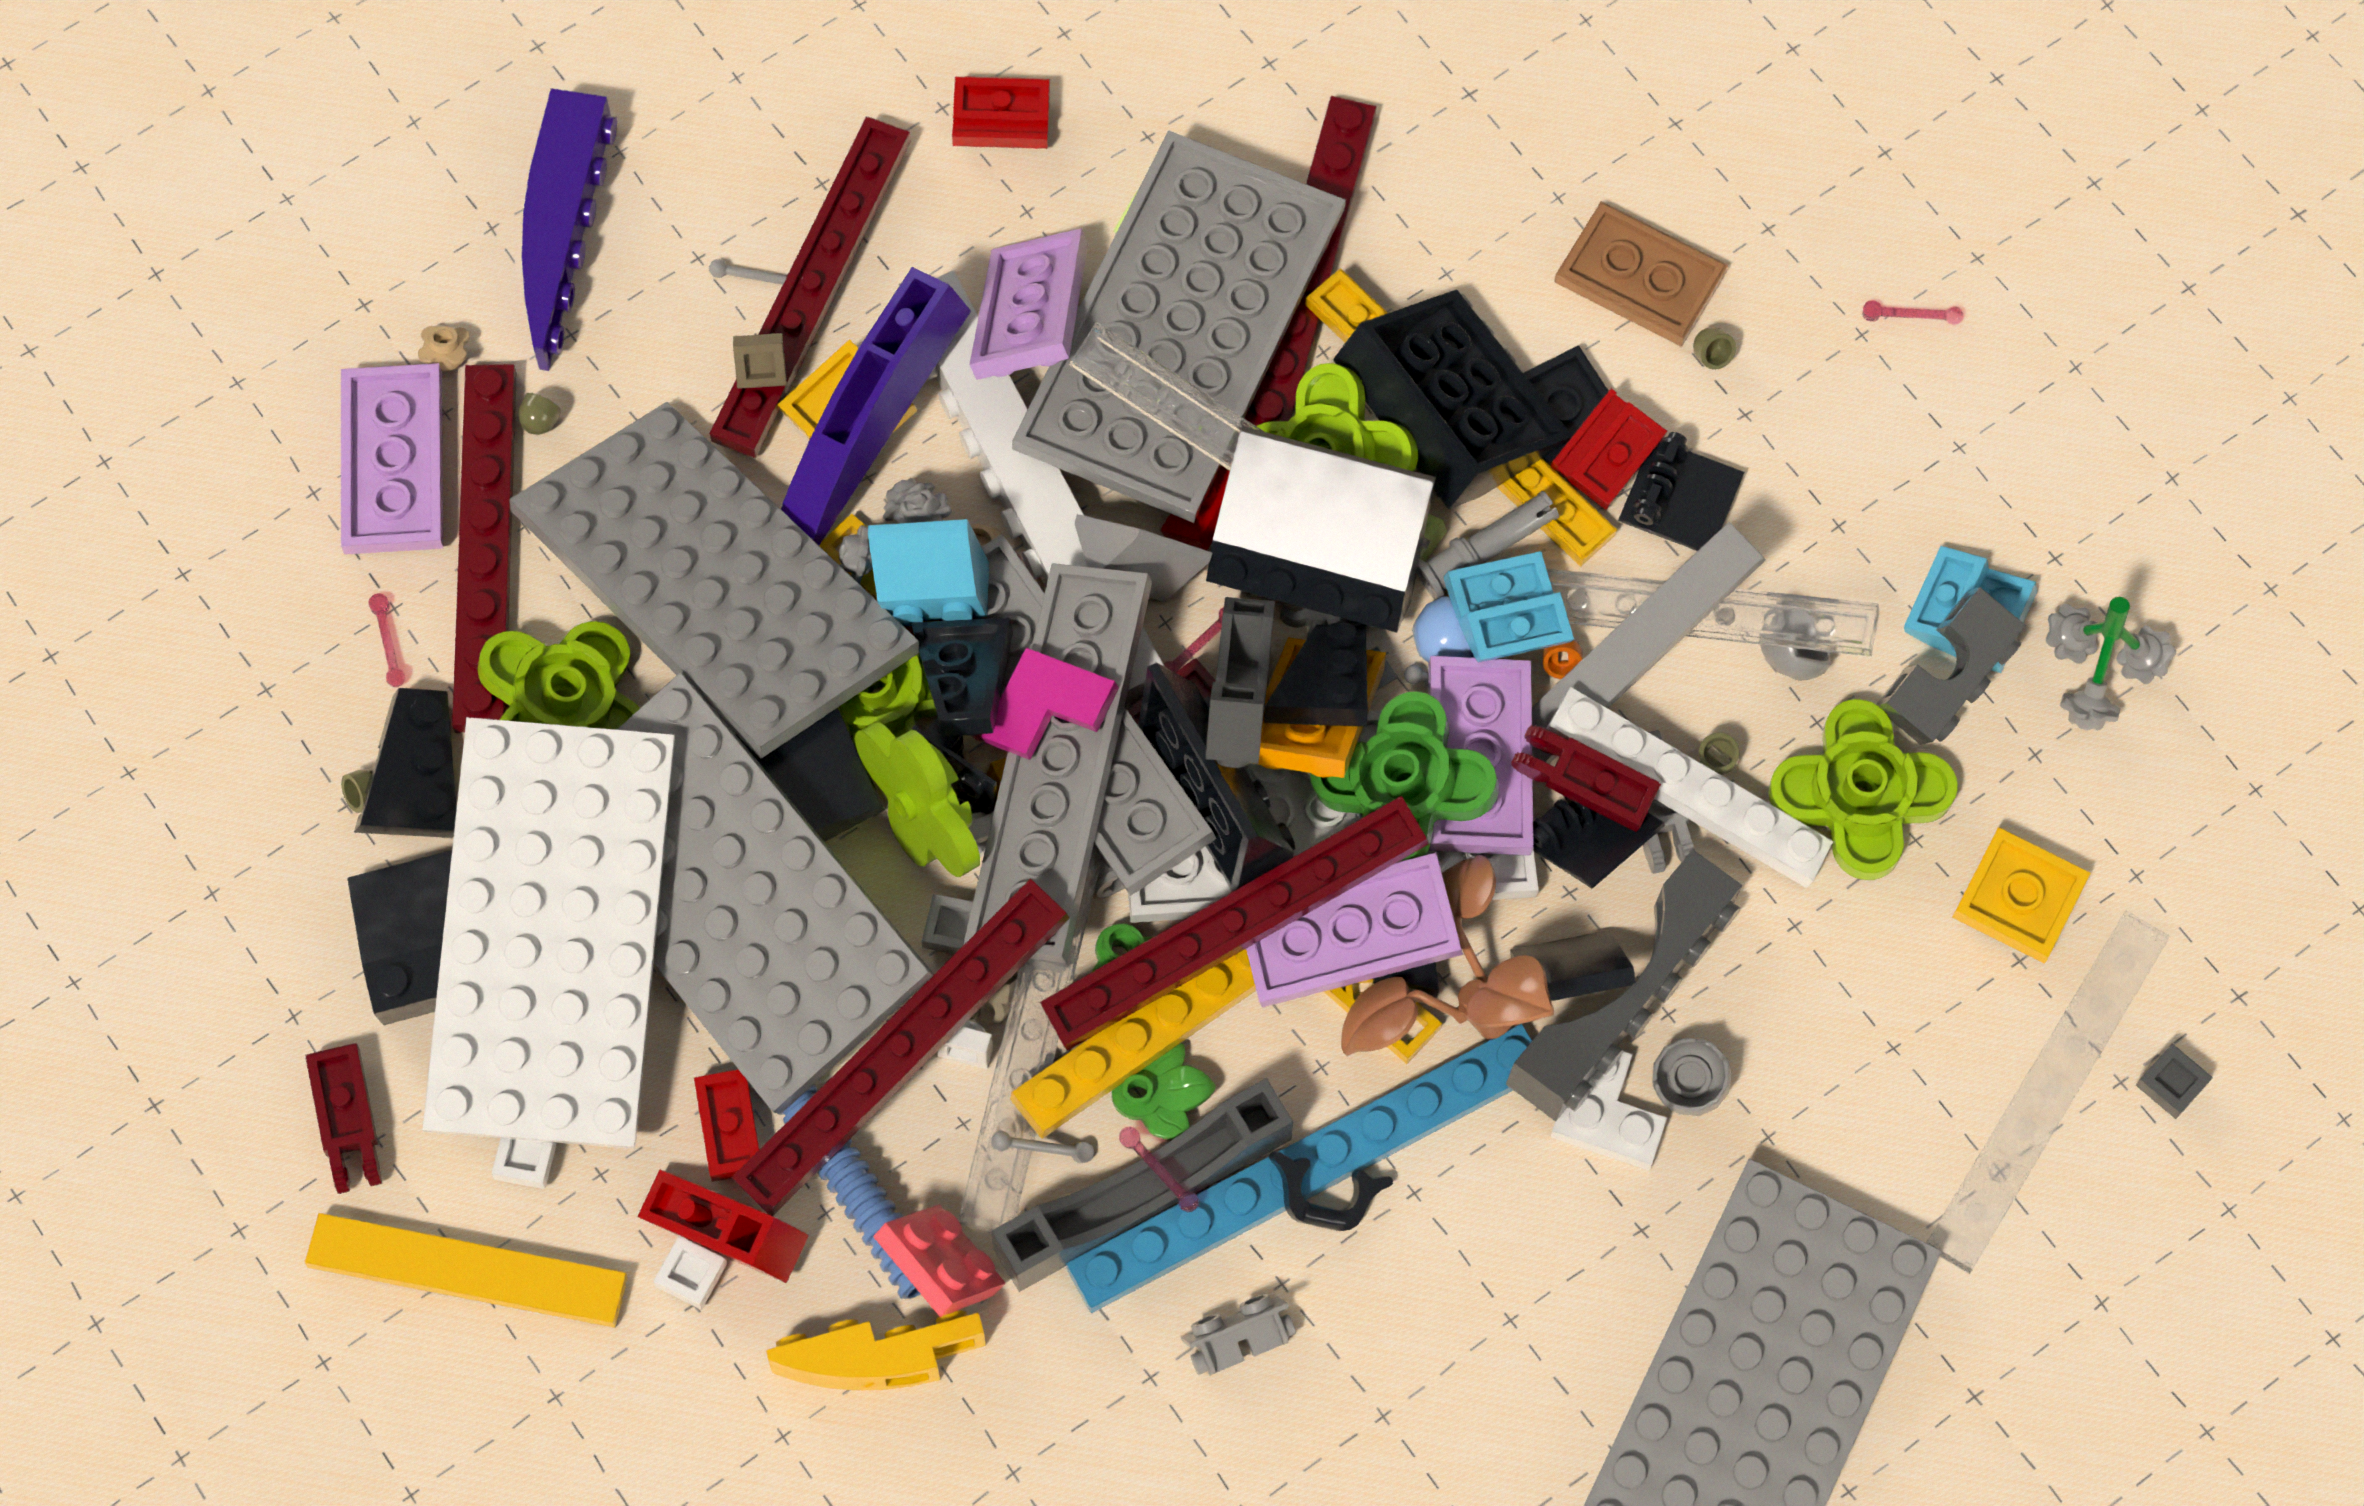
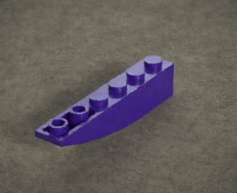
(559, 207)
(873, 398)

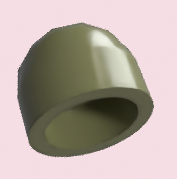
(1714, 347)
(538, 414)
(1726, 746)
(354, 788)

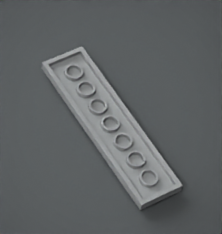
(1054, 800)
(1145, 813)

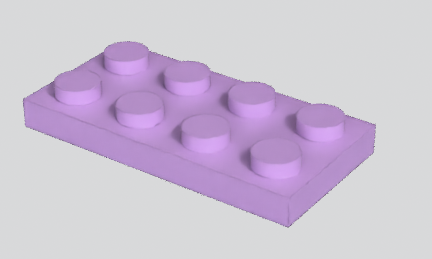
(1029, 304)
(391, 459)
(1489, 714)
(1363, 934)

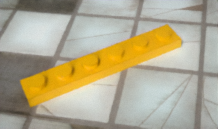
(1130, 1045)

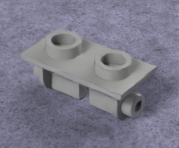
(1256, 1323)

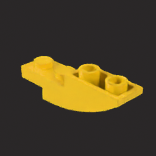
(854, 1361)

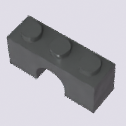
(1981, 636)

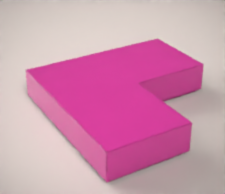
(1043, 689)

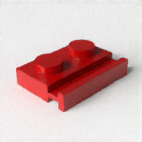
(1001, 112)
(1608, 449)

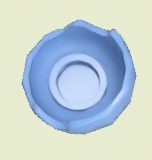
(1439, 632)

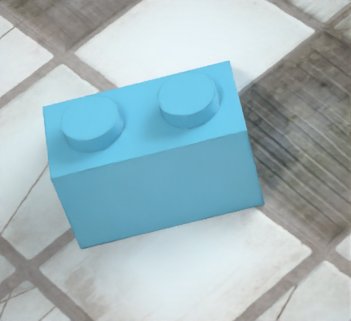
(929, 571)

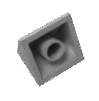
(1136, 550)

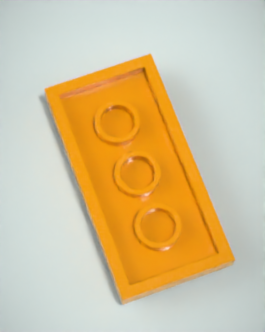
(1313, 748)

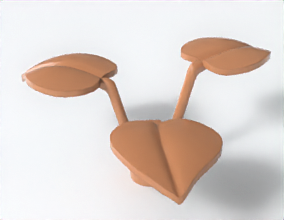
(1492, 1004)

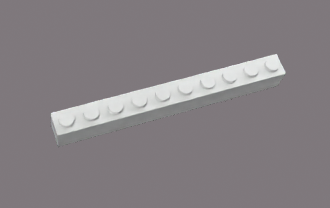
(1031, 491)

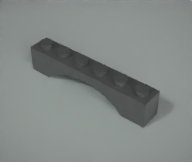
(1240, 682)
(1566, 1055)
(1208, 1151)

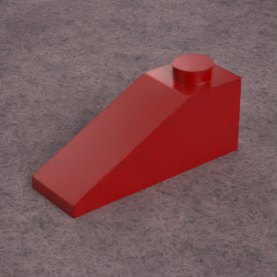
(723, 1225)

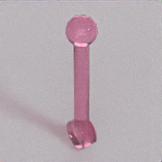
(1873, 311)
(379, 606)
(1196, 645)
(1131, 1139)

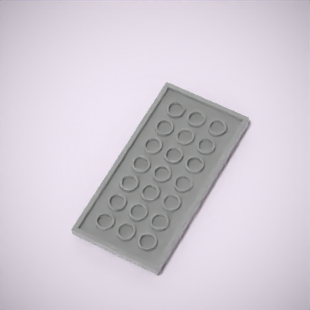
(1204, 287)
(714, 578)
(762, 915)
(1768, 1354)

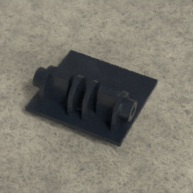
(1681, 494)
(972, 783)
(1586, 841)

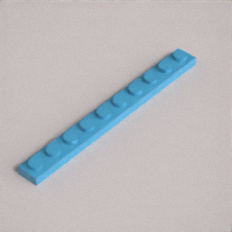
(1333, 1153)

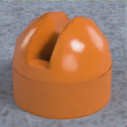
(1557, 668)

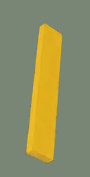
(466, 1270)

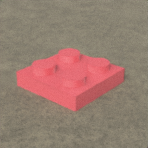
(940, 1259)

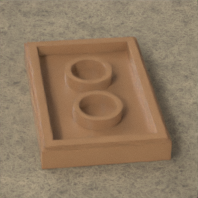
(1641, 273)

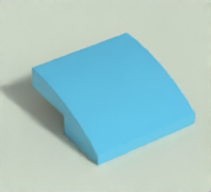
(1948, 581)
(1508, 607)

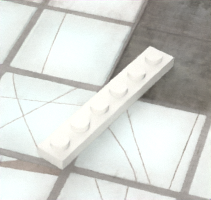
(1696, 790)

